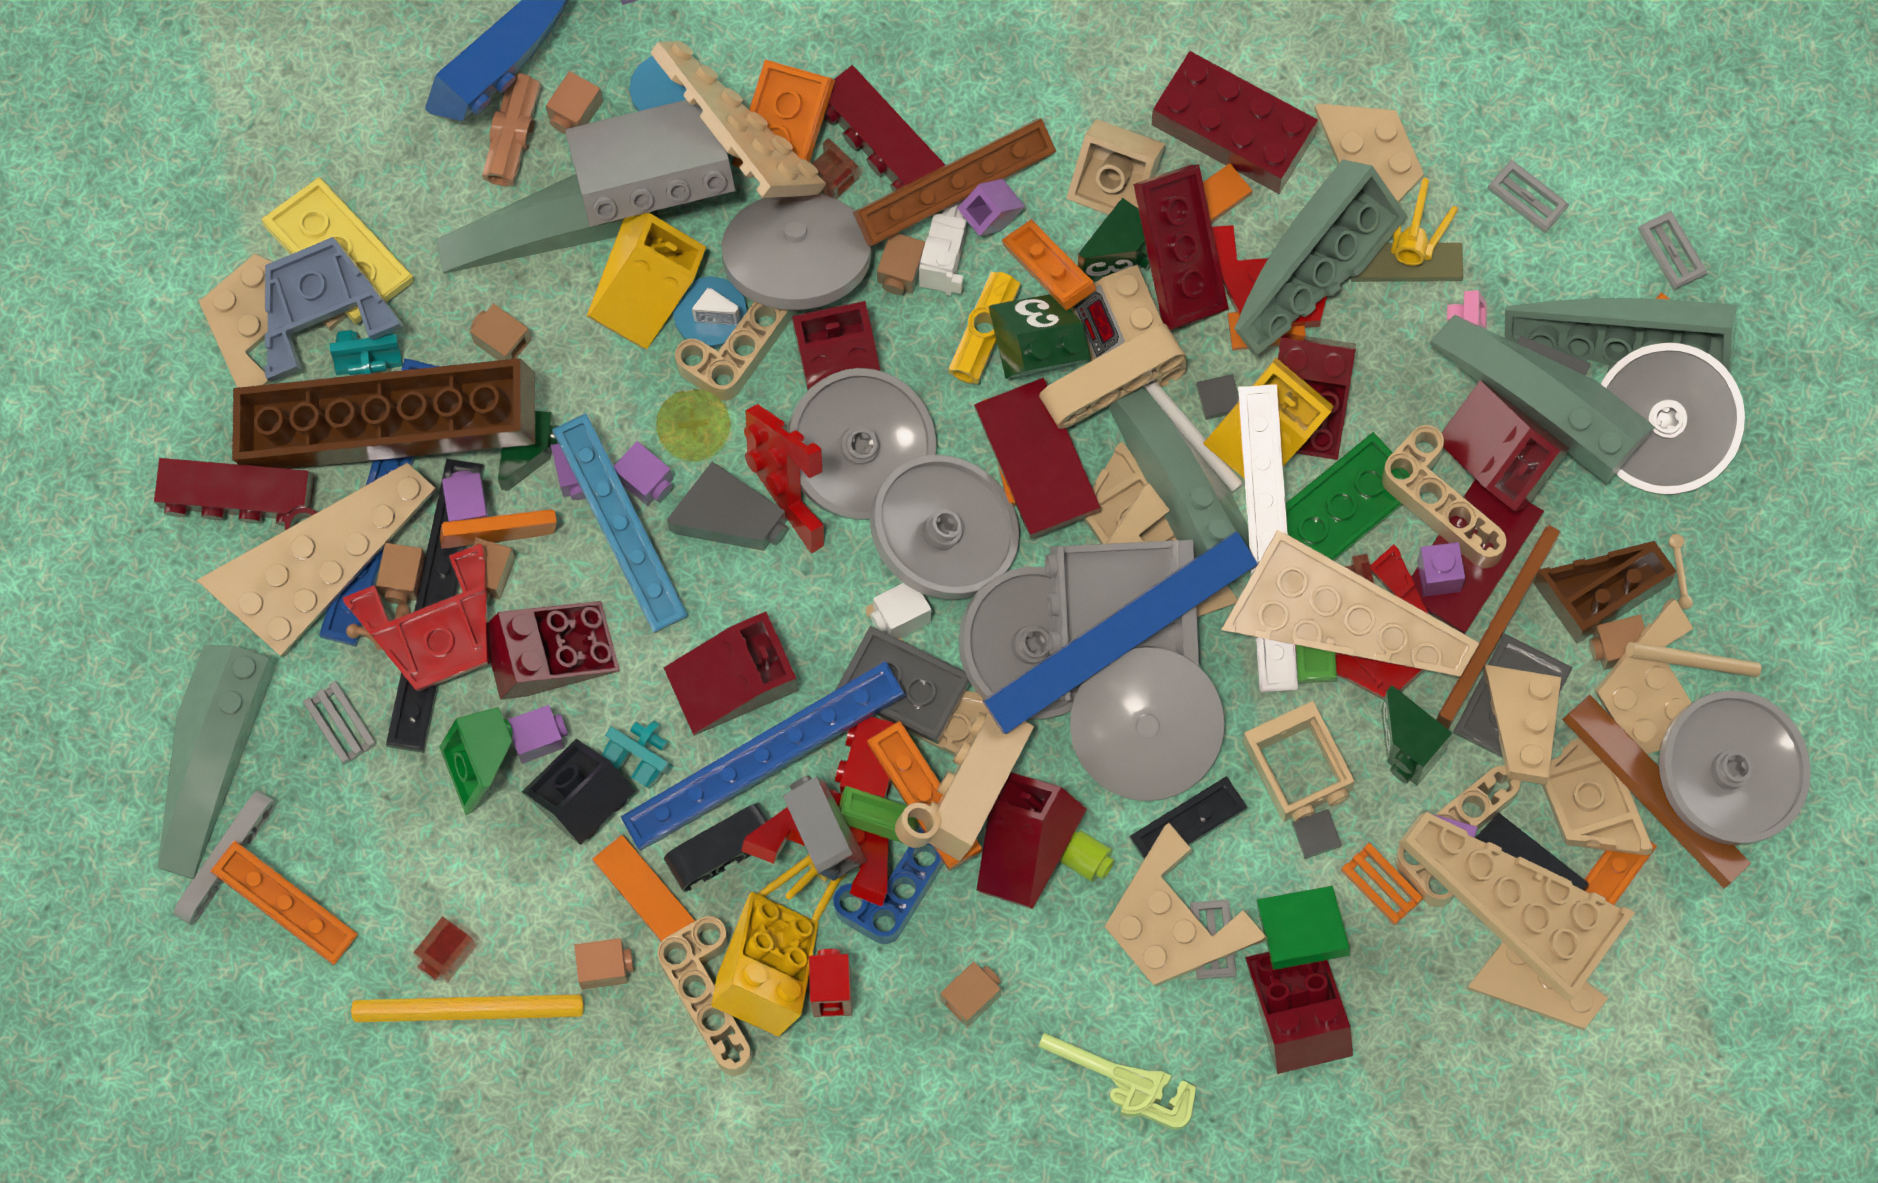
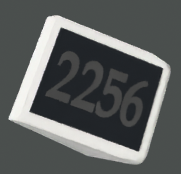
(715, 309)

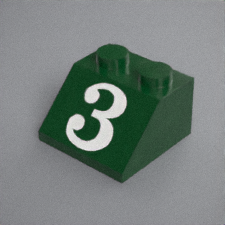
(1115, 244)
(1037, 336)
(1411, 737)

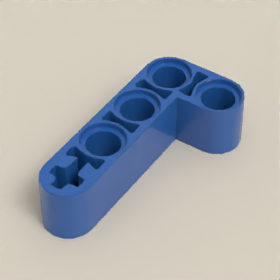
(898, 909)

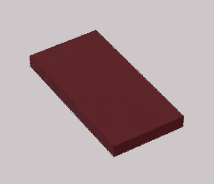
(1181, 246)
(1036, 460)
(1463, 607)

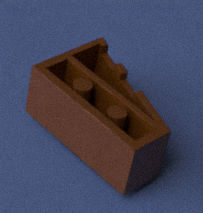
(1604, 586)

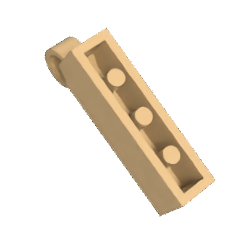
(969, 791)

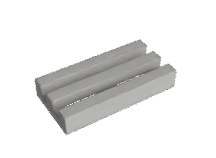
(1542, 224)
(1687, 278)
(322, 696)
(1215, 972)

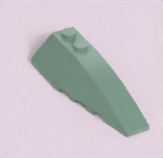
(530, 226)
(1322, 248)
(1615, 327)
(1561, 400)
(1189, 487)
(207, 749)

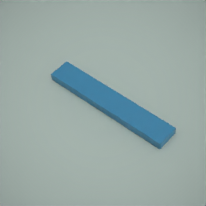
(619, 523)

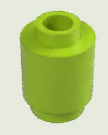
(1088, 856)

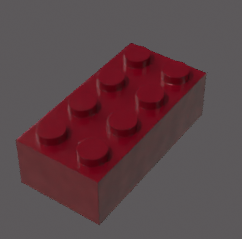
(1234, 122)

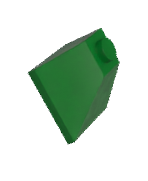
(475, 752)

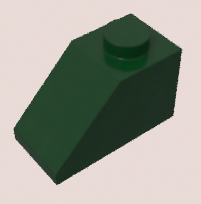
(522, 460)

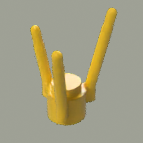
(1412, 244)
(801, 883)

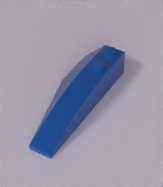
(492, 60)

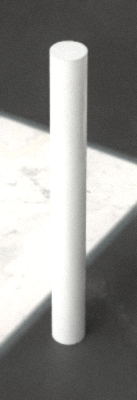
(1192, 434)

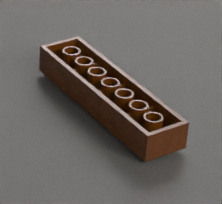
(385, 415)

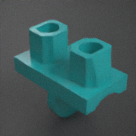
(364, 355)
(651, 765)

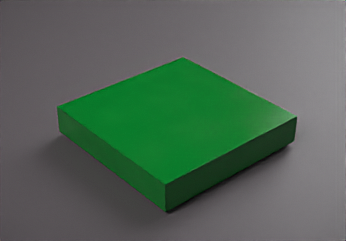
(1303, 927)

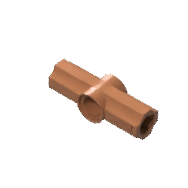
(510, 131)

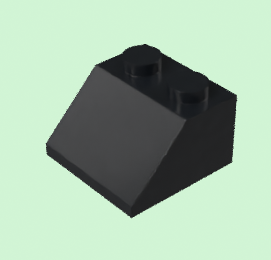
(579, 791)

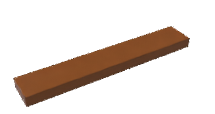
(953, 181)
(1498, 626)
(1643, 779)

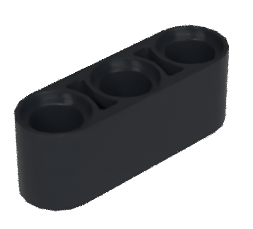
(714, 848)

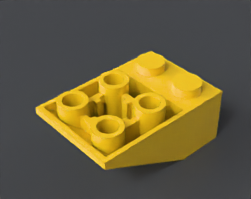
(644, 278)
(1299, 414)
(766, 966)

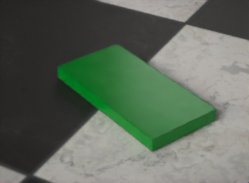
(1344, 500)

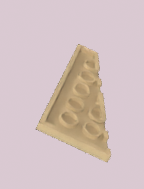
(737, 128)
(304, 569)
(1324, 606)
(1531, 909)

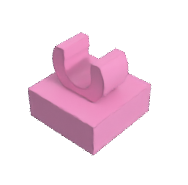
(1473, 309)

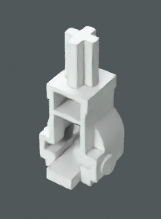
(943, 251)

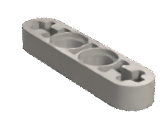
(243, 831)

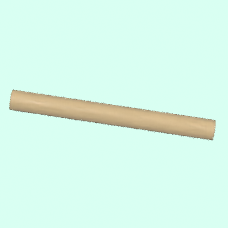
(1693, 659)

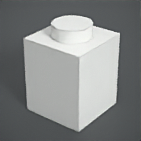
(900, 611)

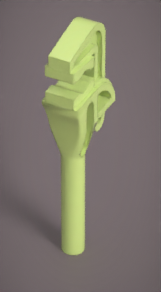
(1136, 1087)

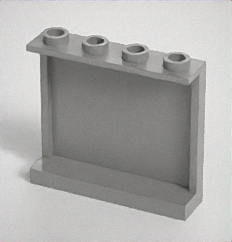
(647, 162)
(1102, 578)

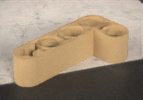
(726, 360)
(1114, 375)
(1450, 502)
(1477, 794)
(700, 1007)

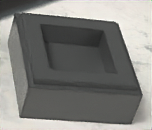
(1217, 396)
(1316, 834)

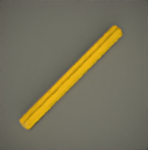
(467, 1008)

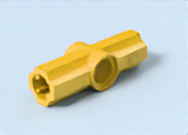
(975, 346)

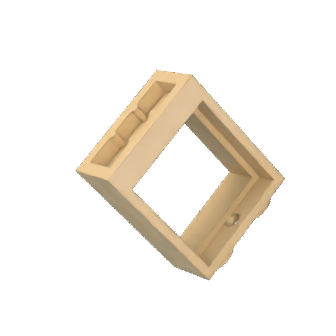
(1283, 727)

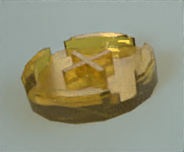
(693, 425)

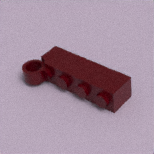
(878, 131)
(233, 490)

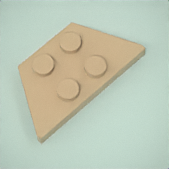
(1372, 139)
(1116, 491)
(1593, 803)

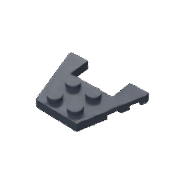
(312, 289)

